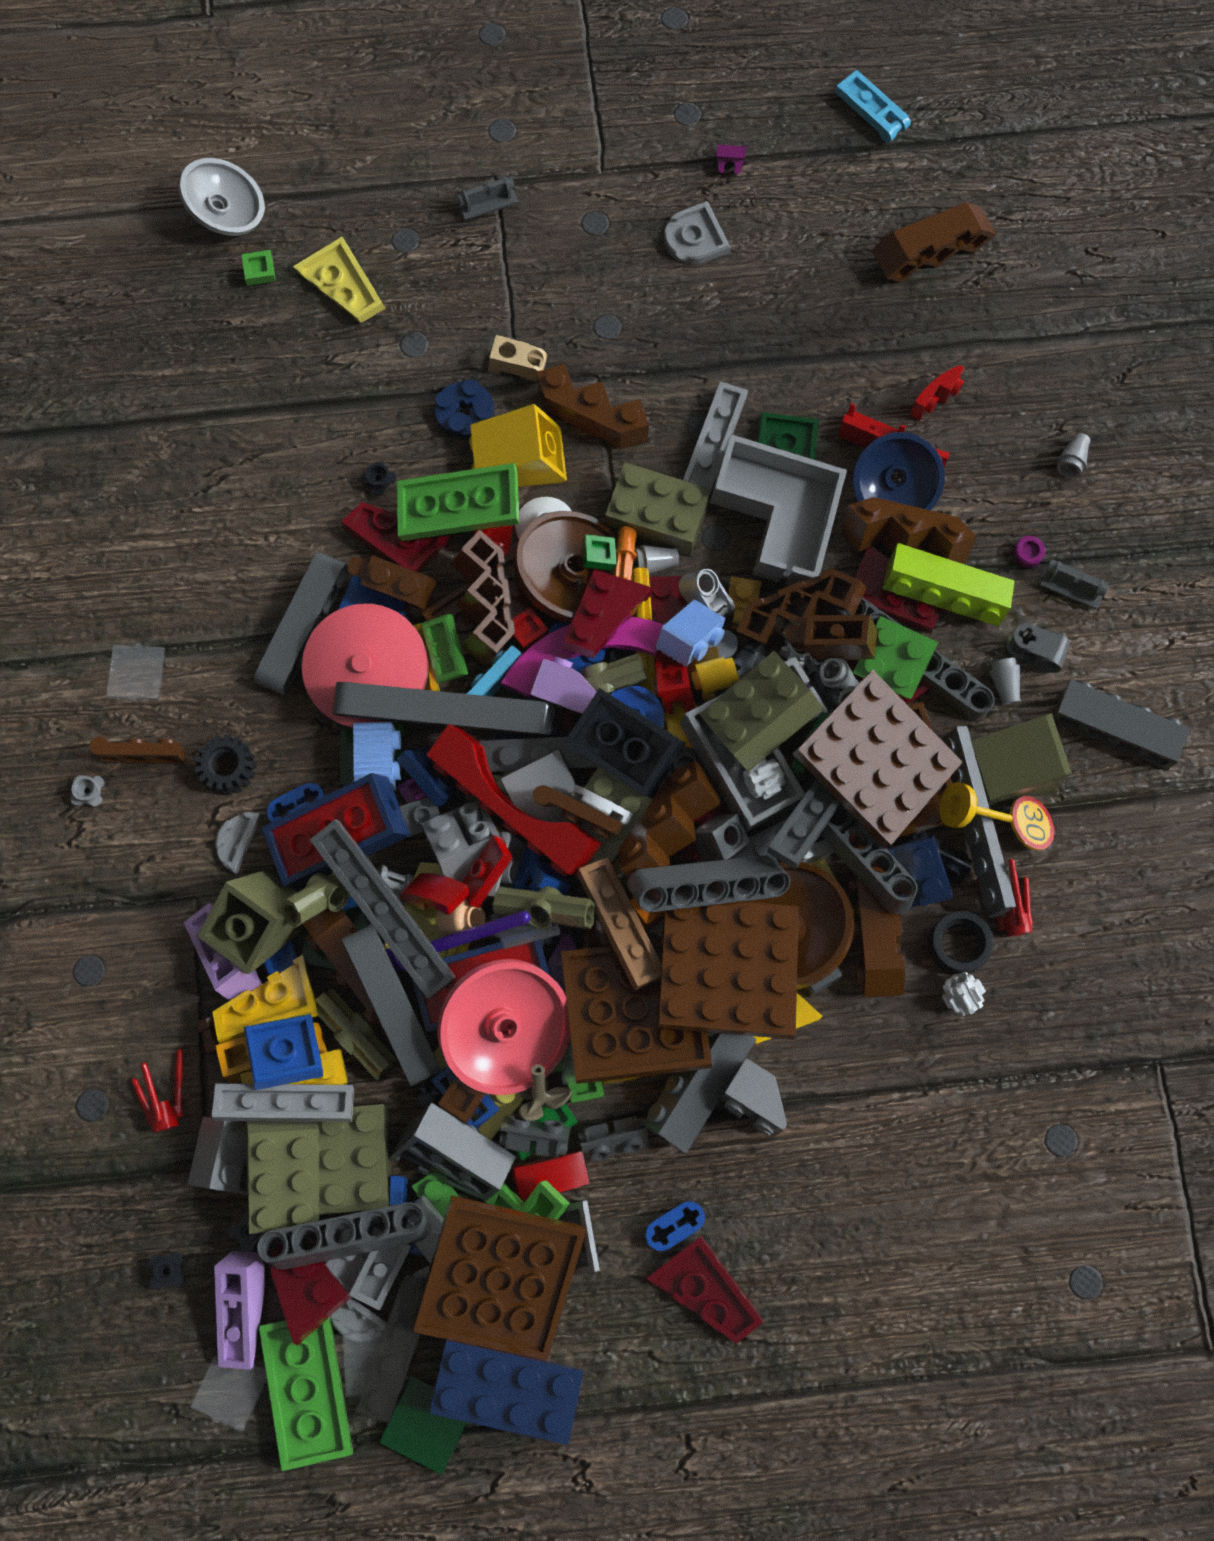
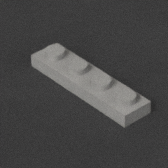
(714, 435)
(283, 1103)

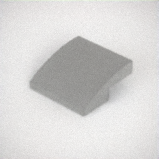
(371, 1273)

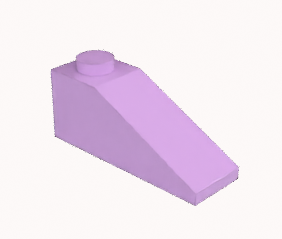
(562, 685)
(223, 974)
(238, 1307)

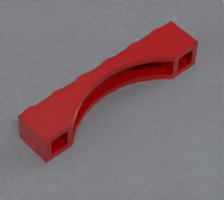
(466, 761)

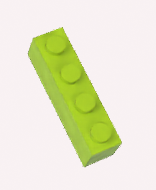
(948, 585)

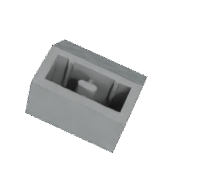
(459, 838)
(757, 1096)
(220, 1157)

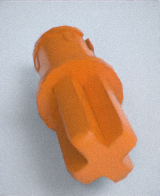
(625, 552)

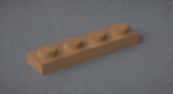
(621, 923)

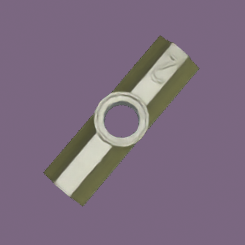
(615, 675)
(319, 894)
(545, 907)
(354, 1034)

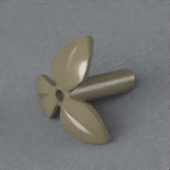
(552, 1099)

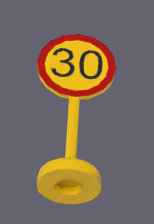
(1027, 815)

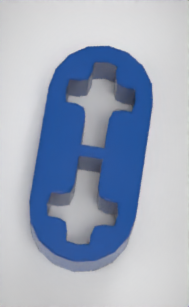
(293, 799)
(679, 1233)

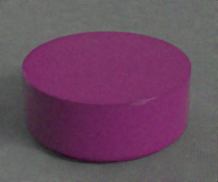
(1029, 551)

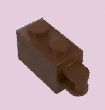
(393, 580)
(835, 637)

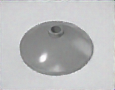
(221, 196)

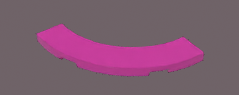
(633, 634)

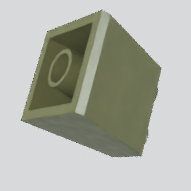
(1021, 760)
(248, 920)

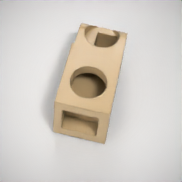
(516, 358)

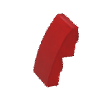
(938, 390)
(435, 891)
(562, 1173)

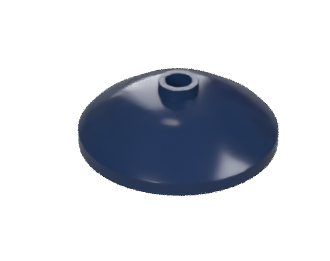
(913, 457)

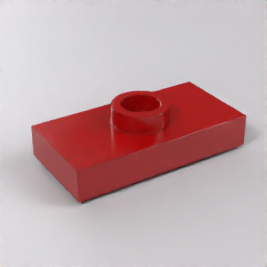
(486, 870)

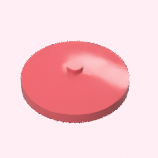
(362, 647)
(503, 1024)

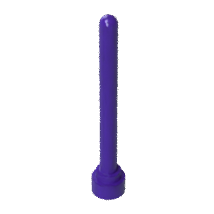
(469, 935)

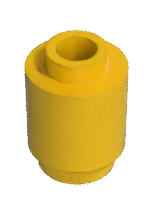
(714, 675)

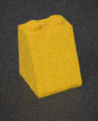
(521, 438)

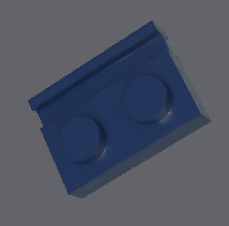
(437, 787)
(925, 865)

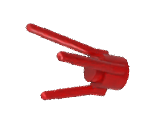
(1018, 920)
(161, 1115)

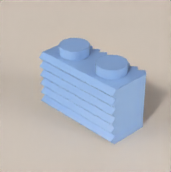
(691, 633)
(375, 750)

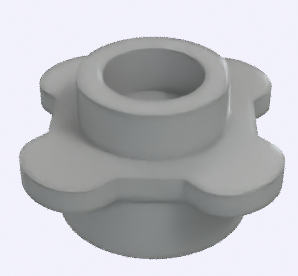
(80, 784)

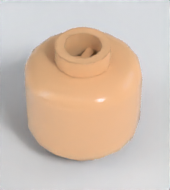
(460, 919)

